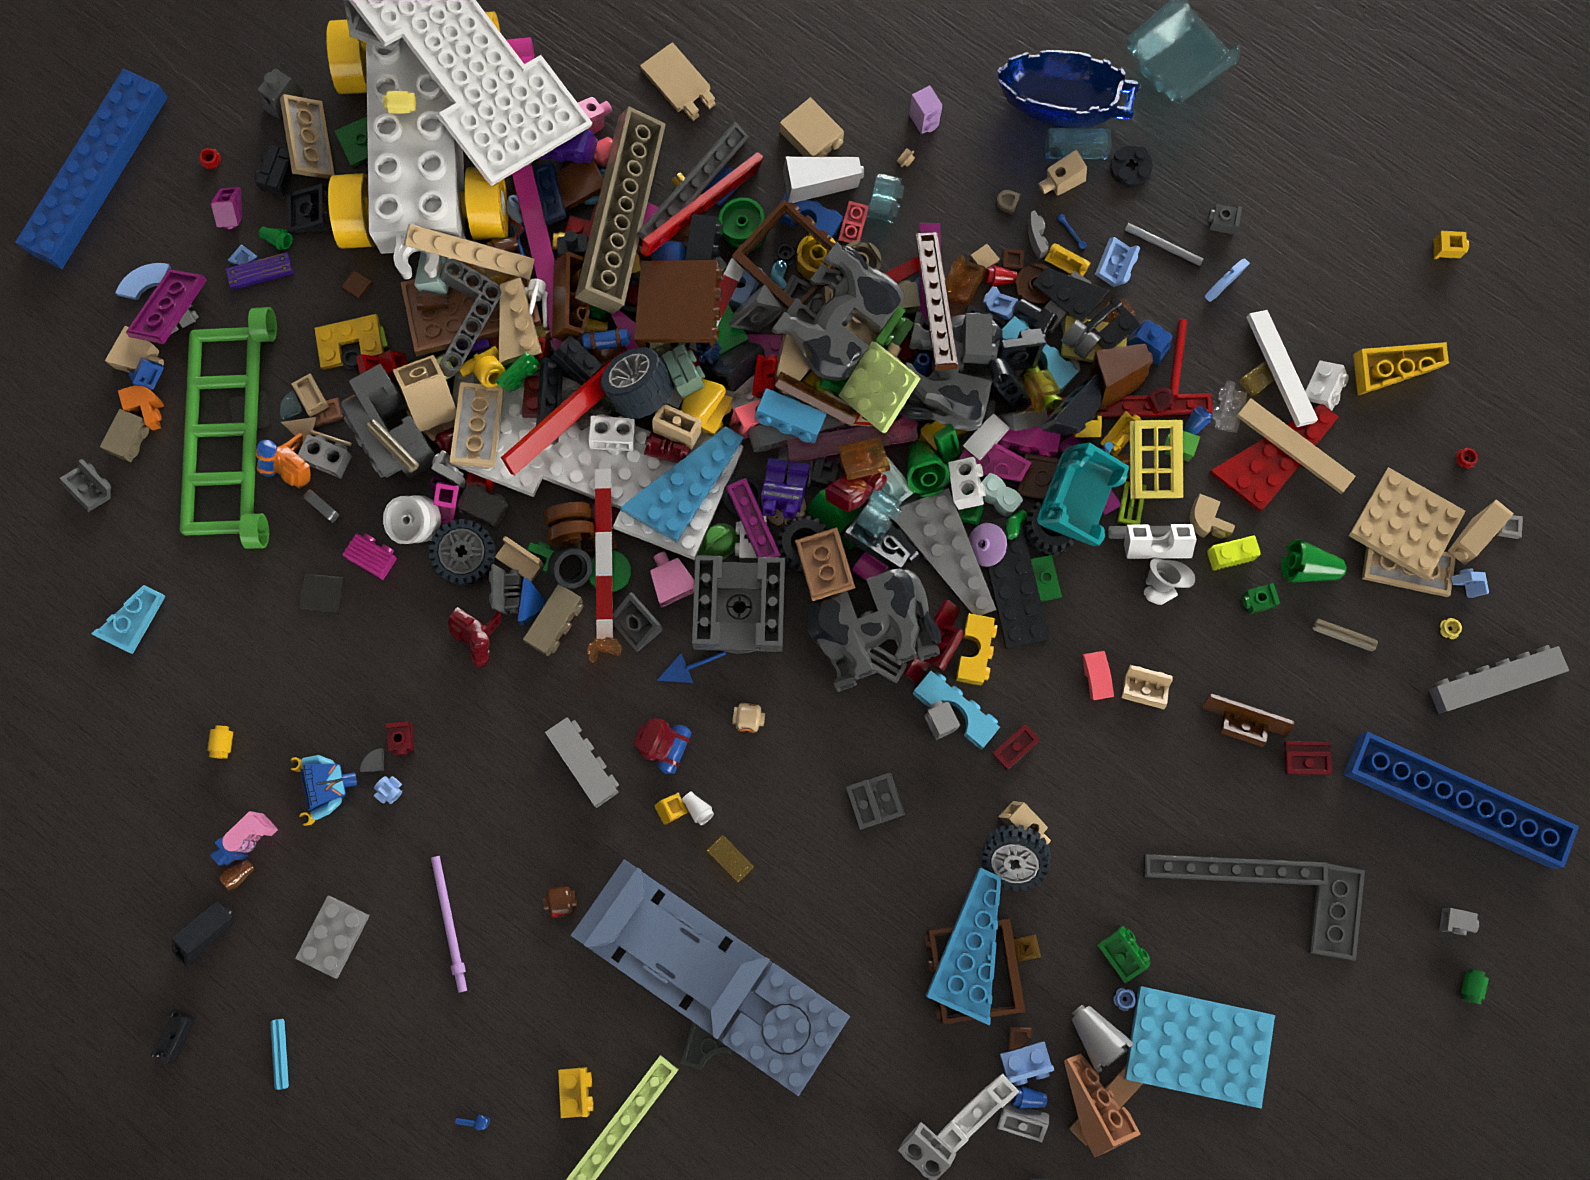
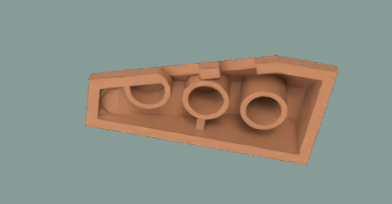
(1099, 1115)

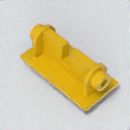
(1067, 260)
(1120, 433)

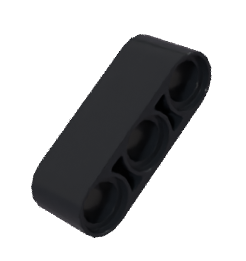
(1009, 384)

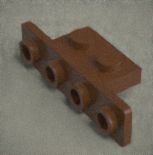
(1246, 721)

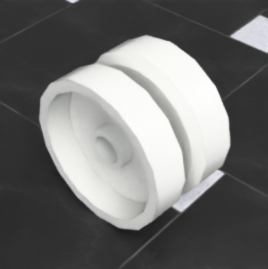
(411, 519)

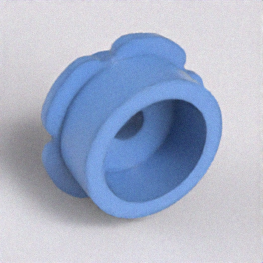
(1124, 1005)

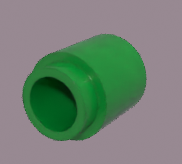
(1474, 986)

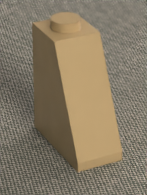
(790, 359)
(1480, 532)

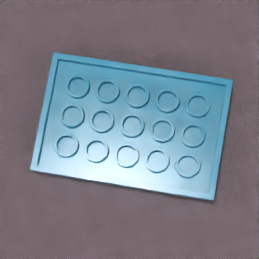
(1199, 1047)

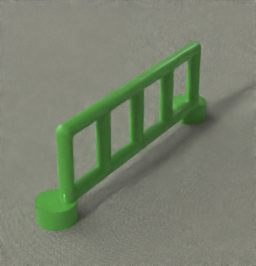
(251, 527)

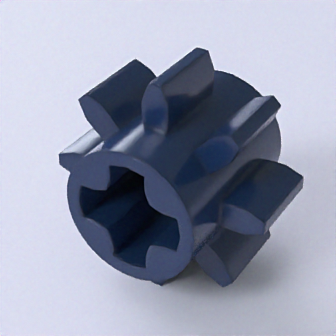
(707, 353)

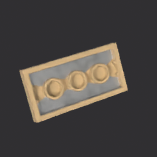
(307, 136)
(477, 425)
(1385, 571)

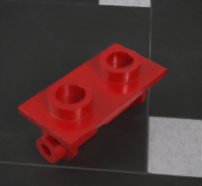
(763, 375)

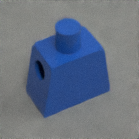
(1155, 337)

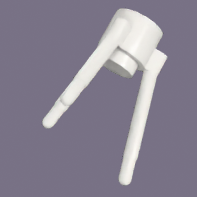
(536, 292)

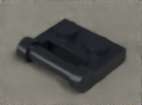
(1117, 329)

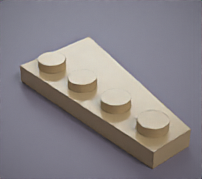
(516, 325)

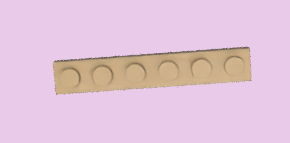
(468, 251)

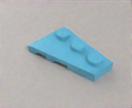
(132, 620)

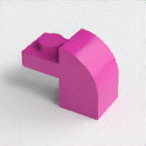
(446, 500)

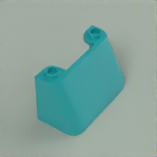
(1081, 492)

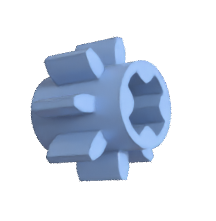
(387, 790)

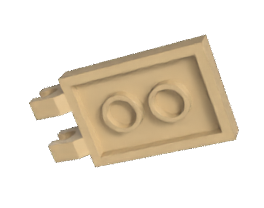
(678, 80)

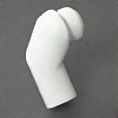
(1159, 597)

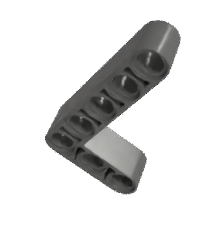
(472, 319)

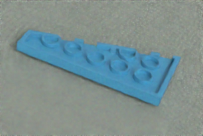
(677, 495)
(968, 961)

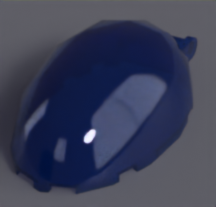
(1067, 88)

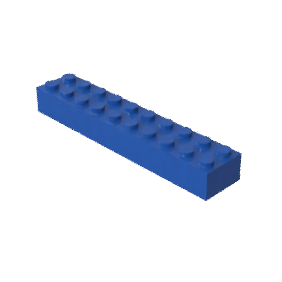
(92, 169)
(1461, 800)

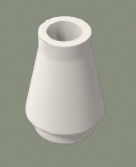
(699, 810)

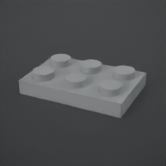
(332, 937)

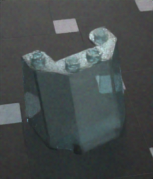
(1179, 51)

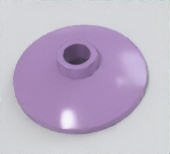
(994, 546)

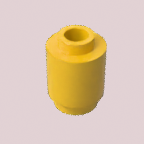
(220, 742)

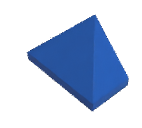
(530, 603)

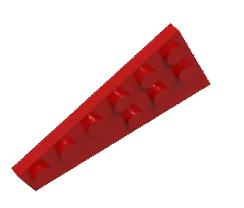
(1265, 468)

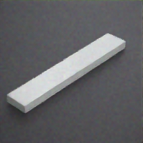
(1282, 368)

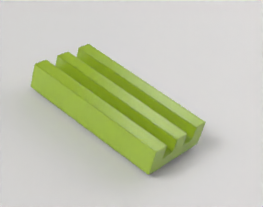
(1128, 521)

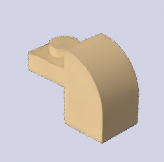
(1204, 521)

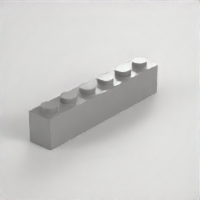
(1498, 680)

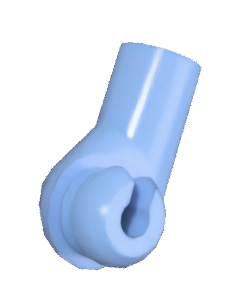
(513, 209)

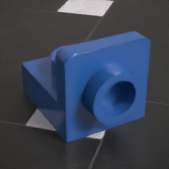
(146, 373)

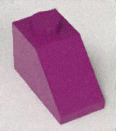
(227, 207)

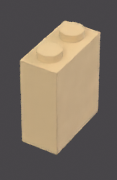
(811, 130)

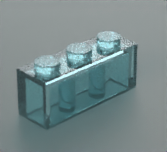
(1087, 141)

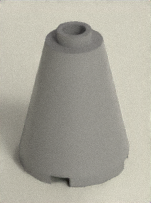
(1099, 1037)

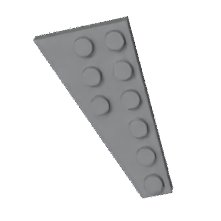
(941, 538)

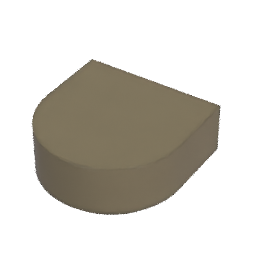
(1007, 201)

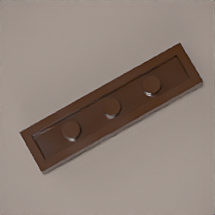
(809, 395)

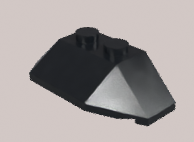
(1076, 409)

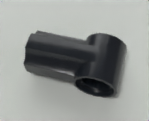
(1035, 316)

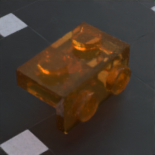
(963, 280)

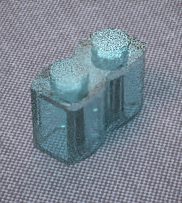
(884, 198)
(879, 512)

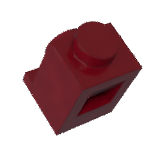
(406, 744)

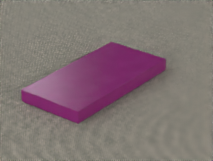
(166, 306)

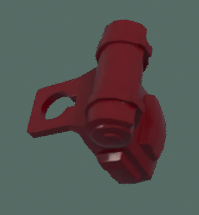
(855, 492)
(473, 633)

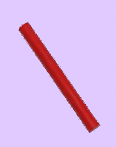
(1178, 355)

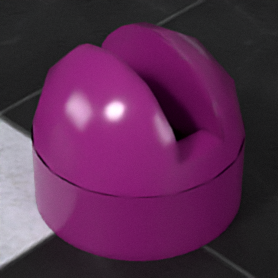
(436, 478)

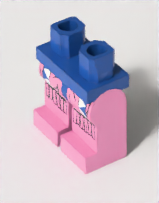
(242, 838)

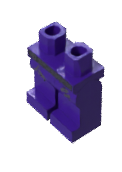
(781, 495)

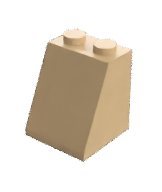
(426, 393)

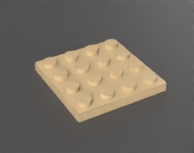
(1407, 523)

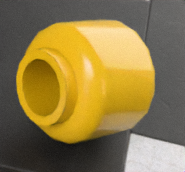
(488, 370)

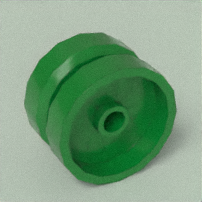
(740, 220)

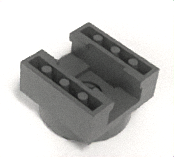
(380, 400)
(726, 584)

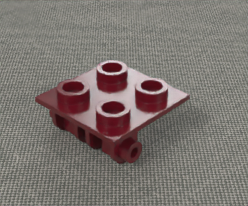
(665, 449)

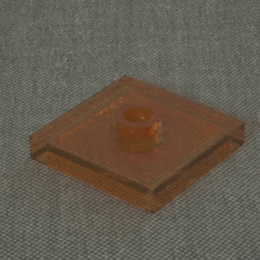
(863, 458)

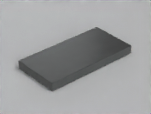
(1337, 913)

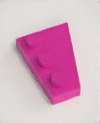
(1001, 463)

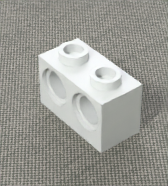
(611, 438)
(963, 483)

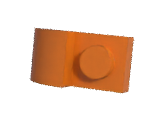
(142, 400)

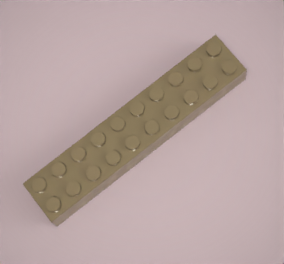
(620, 211)

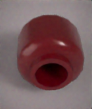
(443, 441)

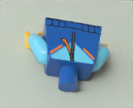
(322, 785)

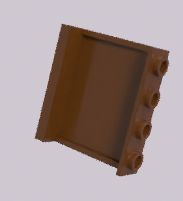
(678, 302)

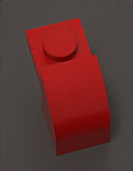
(389, 361)

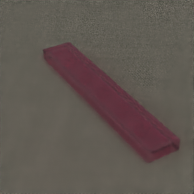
(828, 443)

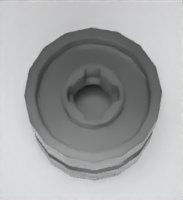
(1080, 339)

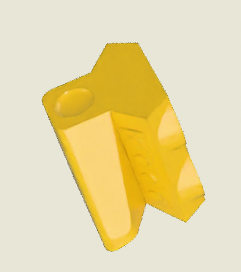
(709, 406)

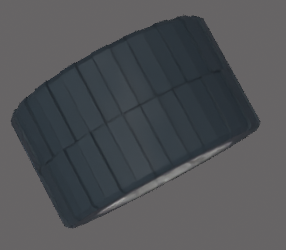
(637, 383)

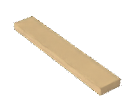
(1296, 446)

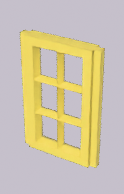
(1176, 452)

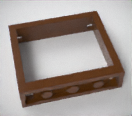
(806, 223)
(1011, 969)

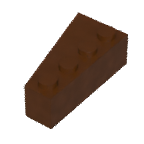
(568, 313)

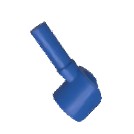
(480, 1124)

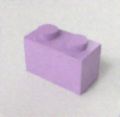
(925, 110)

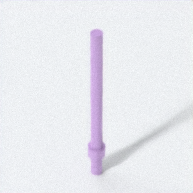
(457, 967)

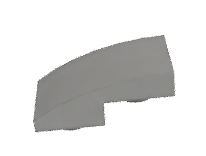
(1035, 230)

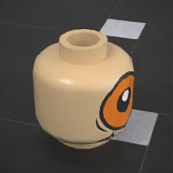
(748, 717)

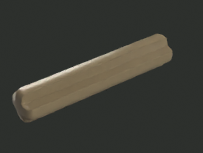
(392, 445)
(1345, 635)

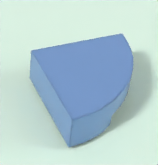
(242, 256)

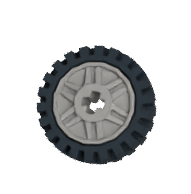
(1017, 857)

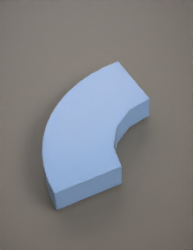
(1228, 278)
(142, 279)

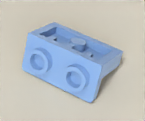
(1026, 1063)

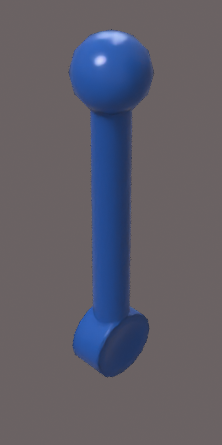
(1081, 244)

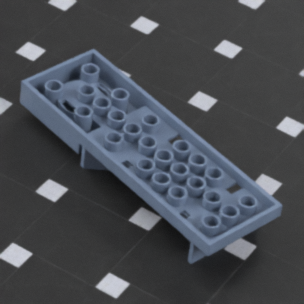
(735, 992)

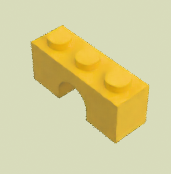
(979, 630)

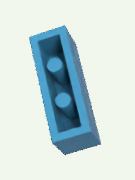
(790, 416)

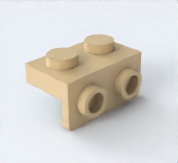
(1146, 686)

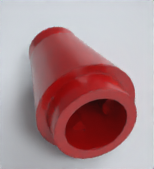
(999, 276)

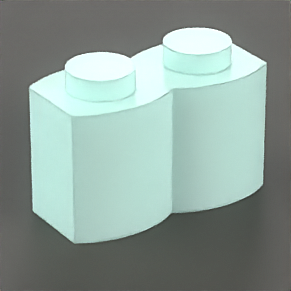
(1003, 498)

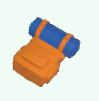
(283, 461)

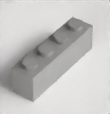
(582, 762)

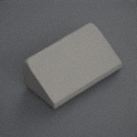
(1024, 1122)

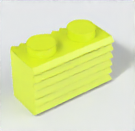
(1233, 553)

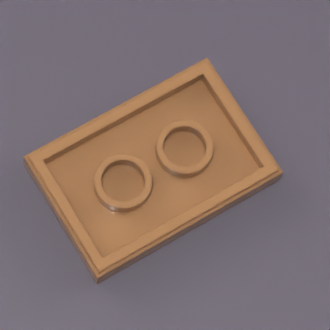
(825, 564)

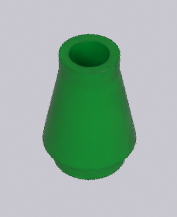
(277, 237)

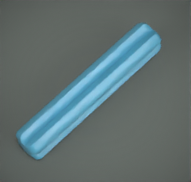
(279, 1054)

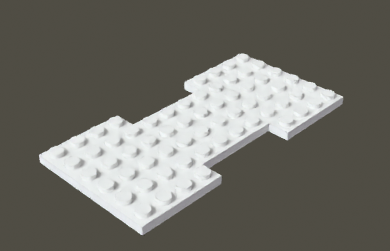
(500, 107)
(574, 465)

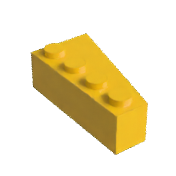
(1390, 365)

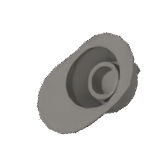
(1168, 574)

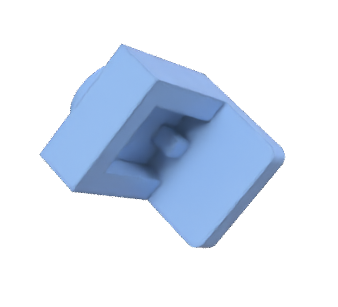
(999, 304)
(1474, 582)

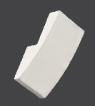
(986, 436)

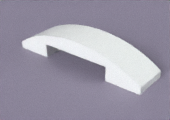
(977, 1112)

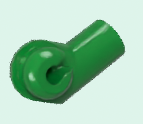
(1014, 523)

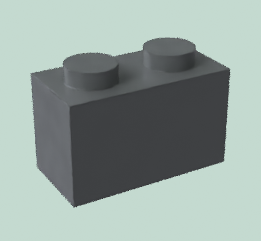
(977, 338)

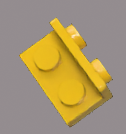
(574, 1092)

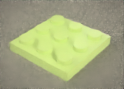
(879, 387)

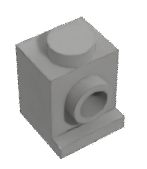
(1458, 921)

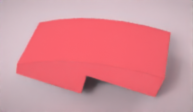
(853, 222)
(1098, 675)

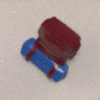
(662, 743)

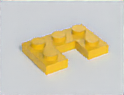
(332, 336)

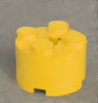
(808, 254)

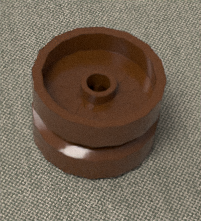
(568, 523)

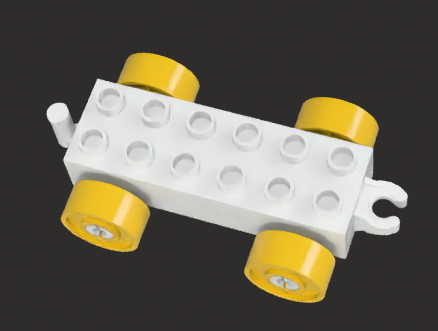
(411, 159)

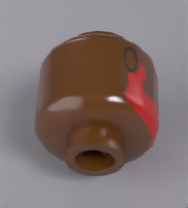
(560, 901)

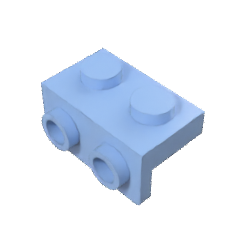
(1117, 262)

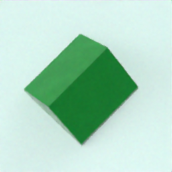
(831, 515)

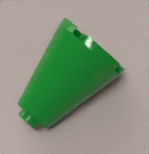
(925, 470)
(1310, 563)

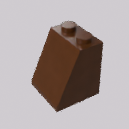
(1121, 371)

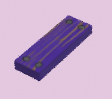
(259, 271)

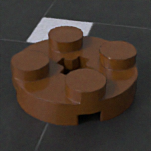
(1023, 285)

